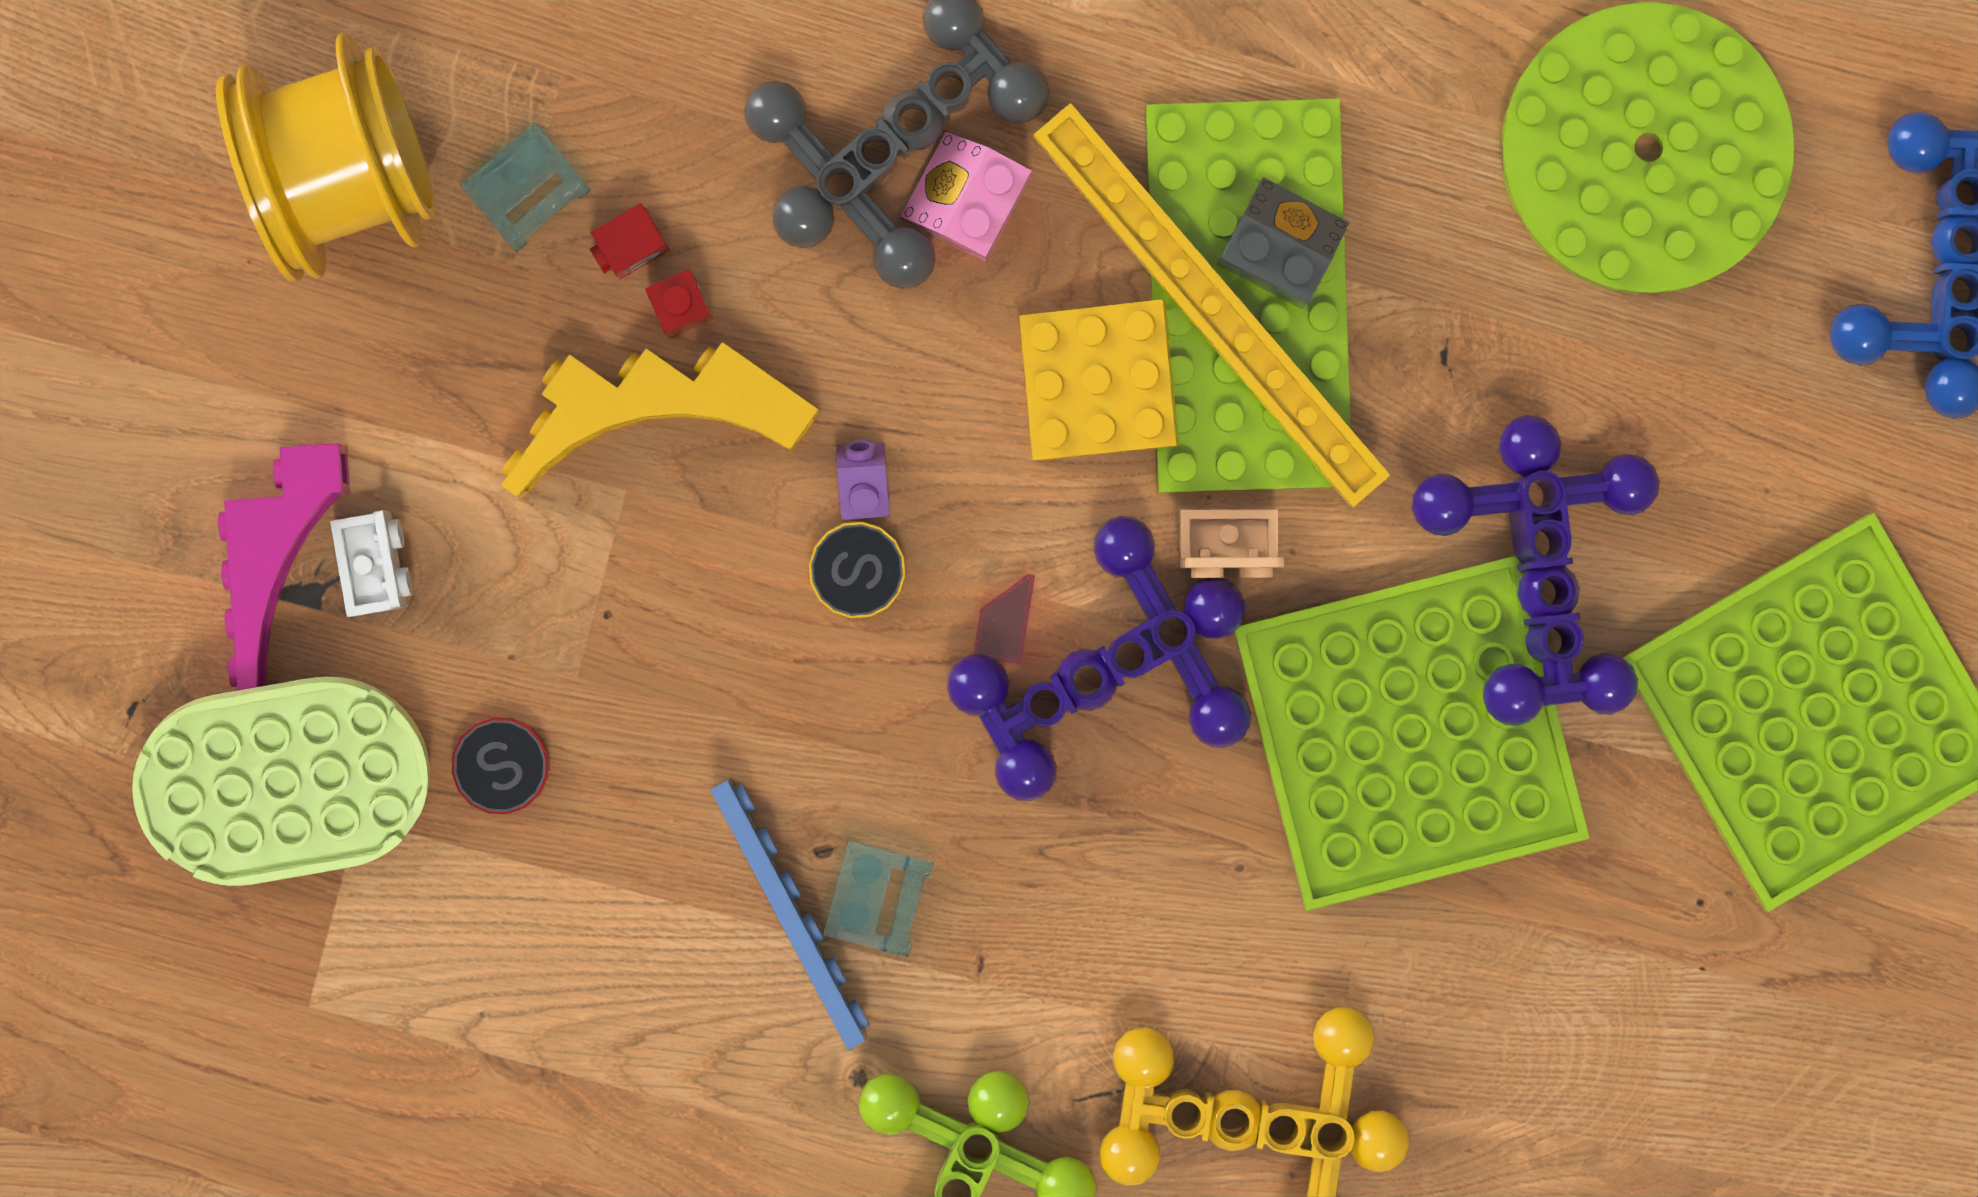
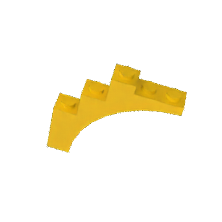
(590, 406)

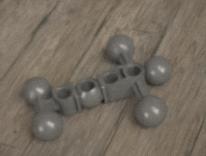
(806, 214)

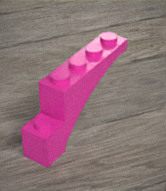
(263, 544)

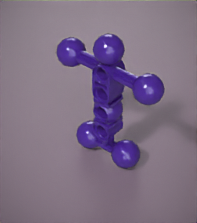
(1625, 485)
(1210, 609)

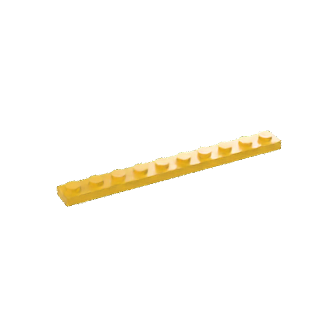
(1211, 305)

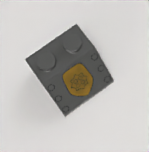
(1283, 243)

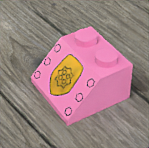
(967, 195)

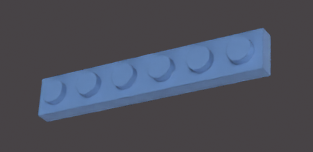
(801, 930)

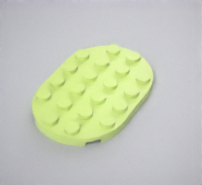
(281, 780)

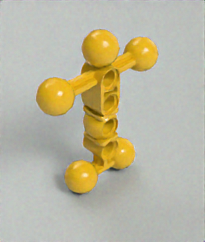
(1341, 1038)

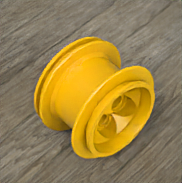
(325, 157)

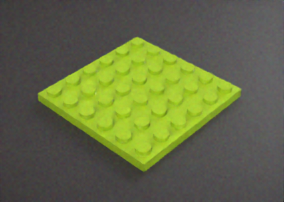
(1815, 711)
(1386, 739)

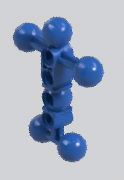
(1864, 333)

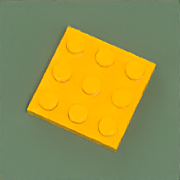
(1099, 380)

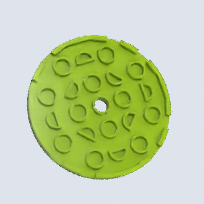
(1718, 135)

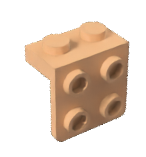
(1229, 540)

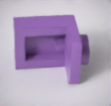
(862, 480)

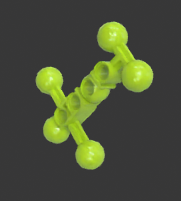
(997, 1105)

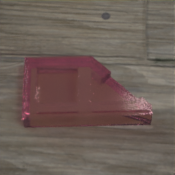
(1005, 622)

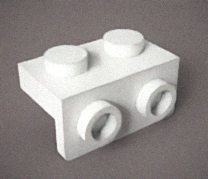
(370, 563)

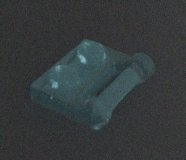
(514, 176)
(862, 893)

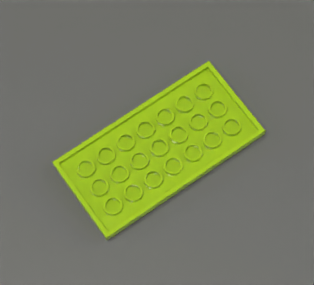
(1203, 175)

